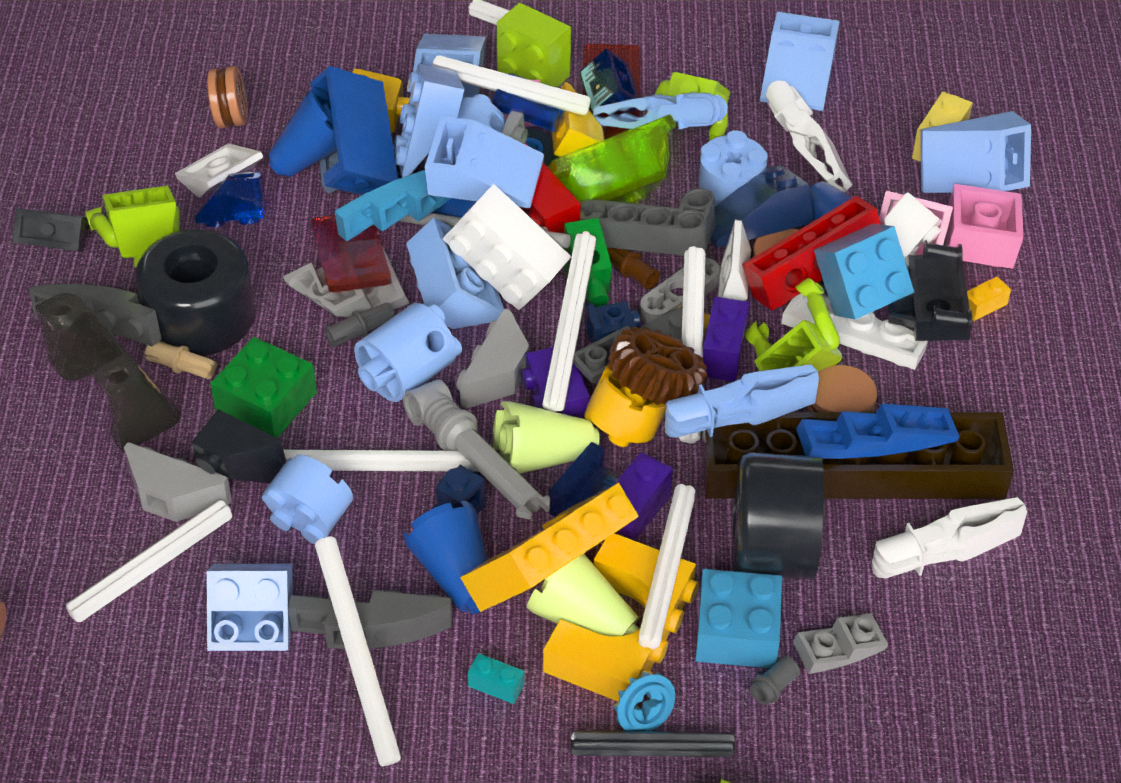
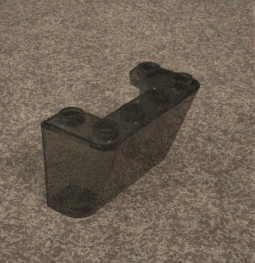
(84, 346)

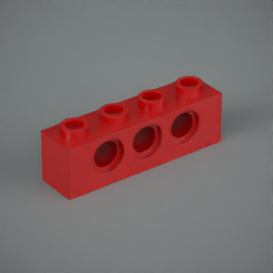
(791, 261)

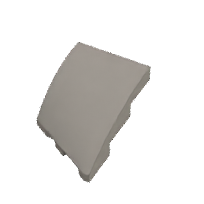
(314, 286)

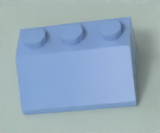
(450, 280)

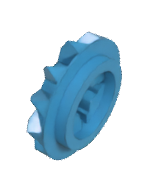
(654, 711)

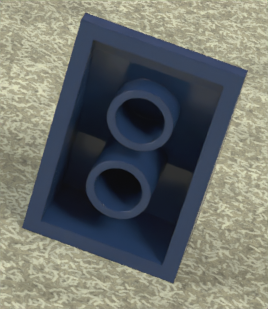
(765, 206)

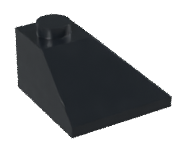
(238, 450)

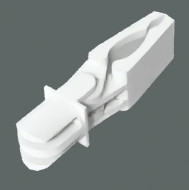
(795, 117)
(955, 536)

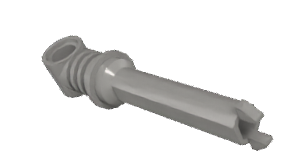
(457, 431)

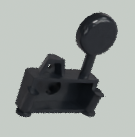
(940, 298)

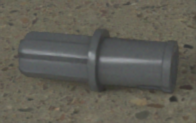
(358, 324)

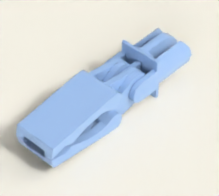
(687, 109)
(748, 400)

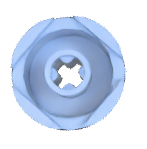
(730, 163)
(306, 498)

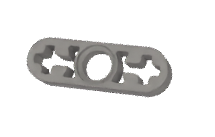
(656, 297)

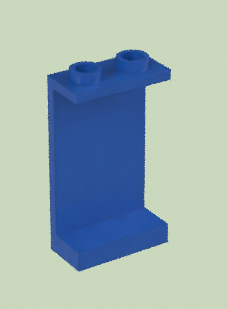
(359, 130)

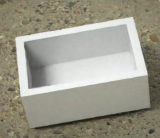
(506, 247)

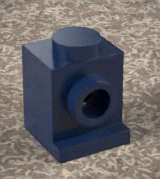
(608, 318)
(461, 485)

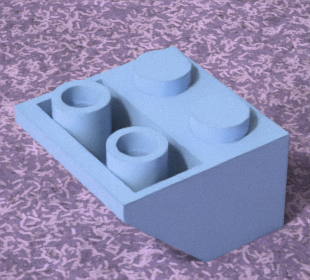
(248, 606)

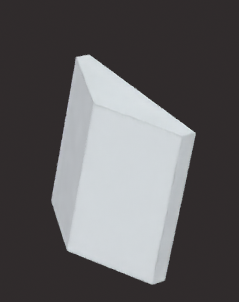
(211, 170)
(732, 277)

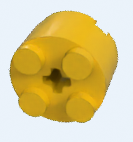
(622, 413)

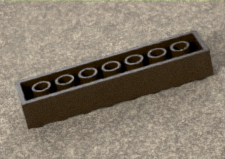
(970, 468)

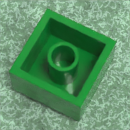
(264, 386)

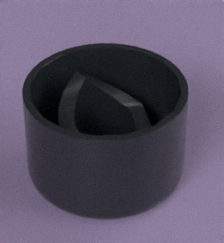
(198, 289)
(778, 515)

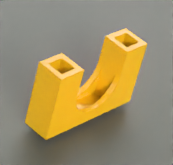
(550, 549)
(608, 662)

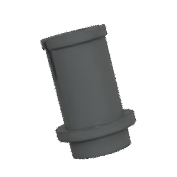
(767, 687)

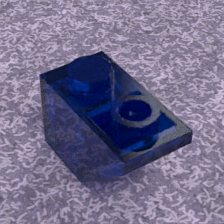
(236, 198)

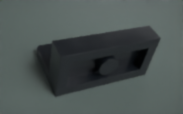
(49, 229)

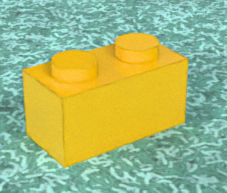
(988, 297)

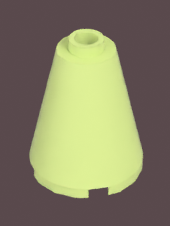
(539, 437)
(584, 599)

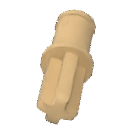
(180, 359)

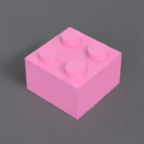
(986, 225)

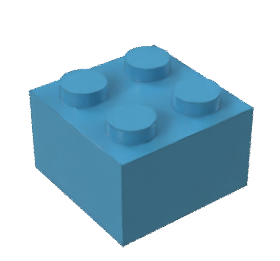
(864, 271)
(739, 618)

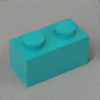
(496, 678)

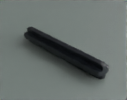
(652, 743)

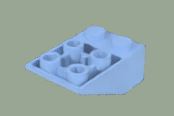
(457, 47)
(802, 56)
(433, 94)
(977, 153)
(473, 157)

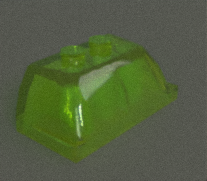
(620, 166)

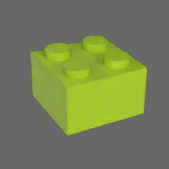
(533, 46)

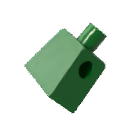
(601, 267)

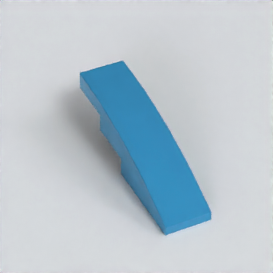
(387, 206)

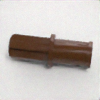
(632, 265)

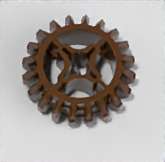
(655, 365)

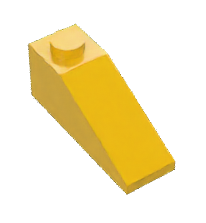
(575, 130)

